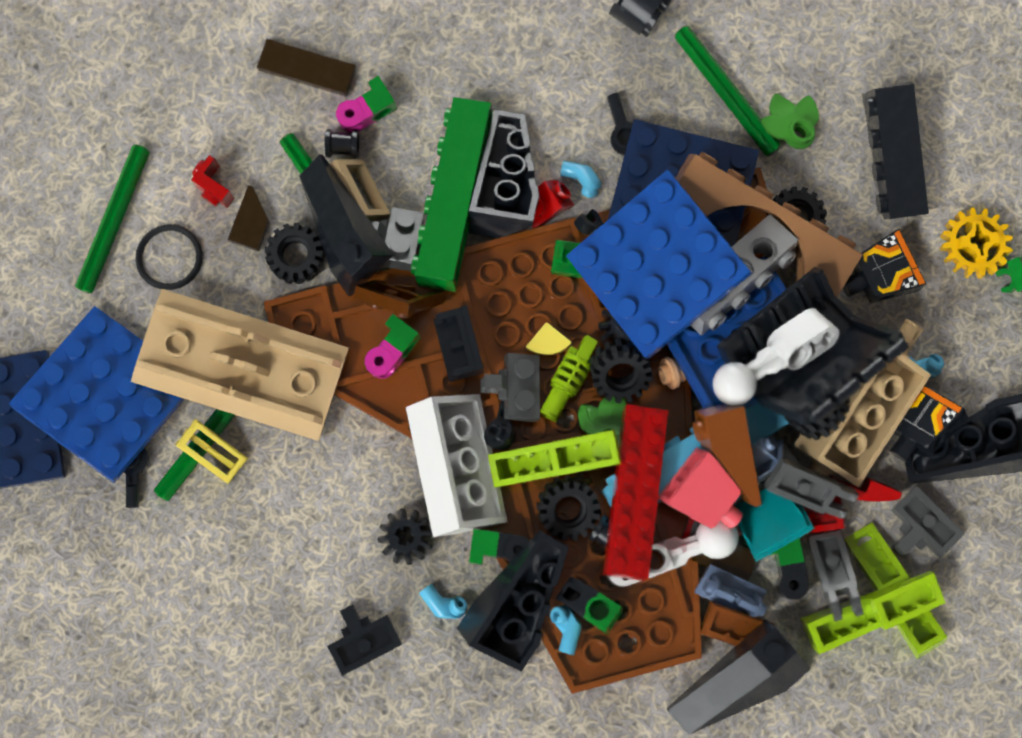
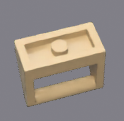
(343, 168)

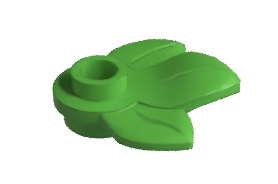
(787, 118)
(602, 418)

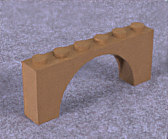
(716, 190)

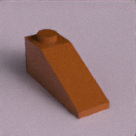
(726, 436)

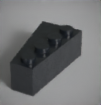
(896, 151)

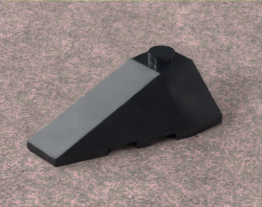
(506, 182)
(347, 235)
(980, 447)
(511, 610)
(743, 678)

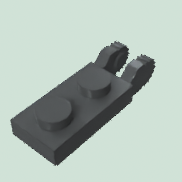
(809, 488)
(835, 571)

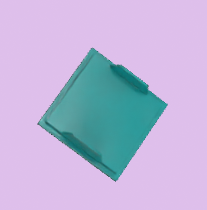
(772, 523)

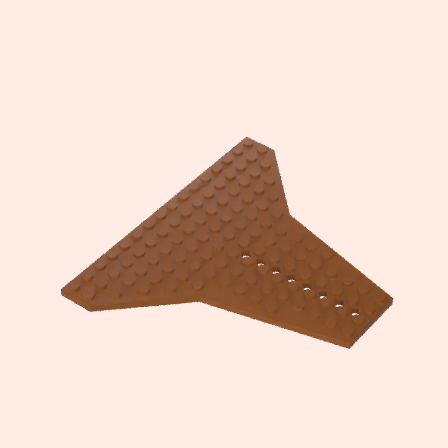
(508, 302)

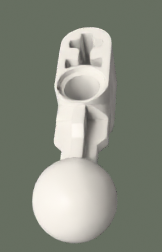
(787, 347)
(713, 543)

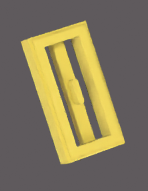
(189, 434)

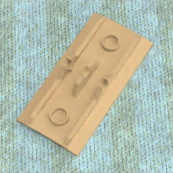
(239, 364)

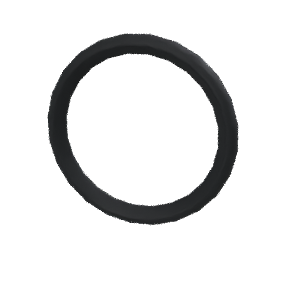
(187, 279)

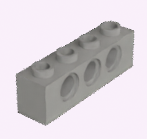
(768, 239)

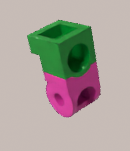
(367, 108)
(392, 351)

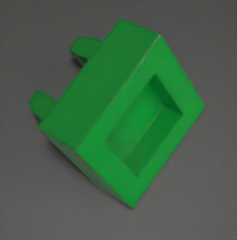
(561, 264)
(1015, 273)

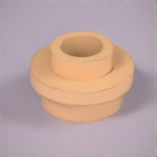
(670, 373)

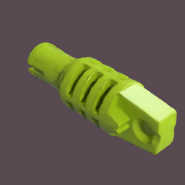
(568, 378)

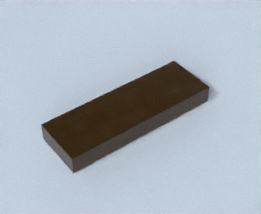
(306, 67)

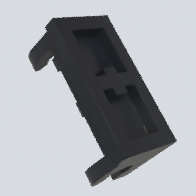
(458, 344)

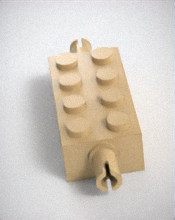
(871, 418)

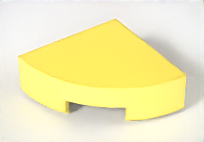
(548, 341)

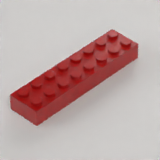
(635, 493)

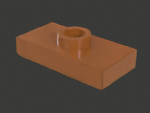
(728, 623)

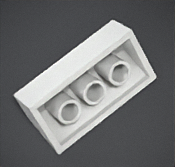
(455, 464)

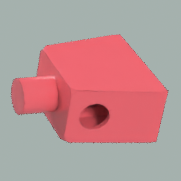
(703, 491)

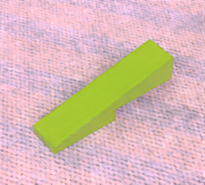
(554, 458)
(883, 570)
(880, 609)

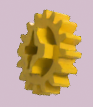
(991, 239)

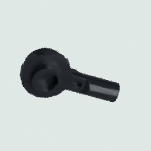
(622, 128)
(500, 432)
(132, 478)

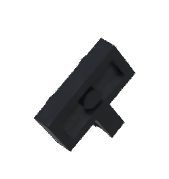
(362, 640)

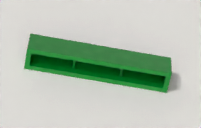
(454, 182)

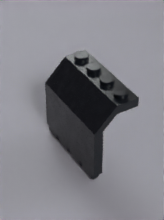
(831, 377)

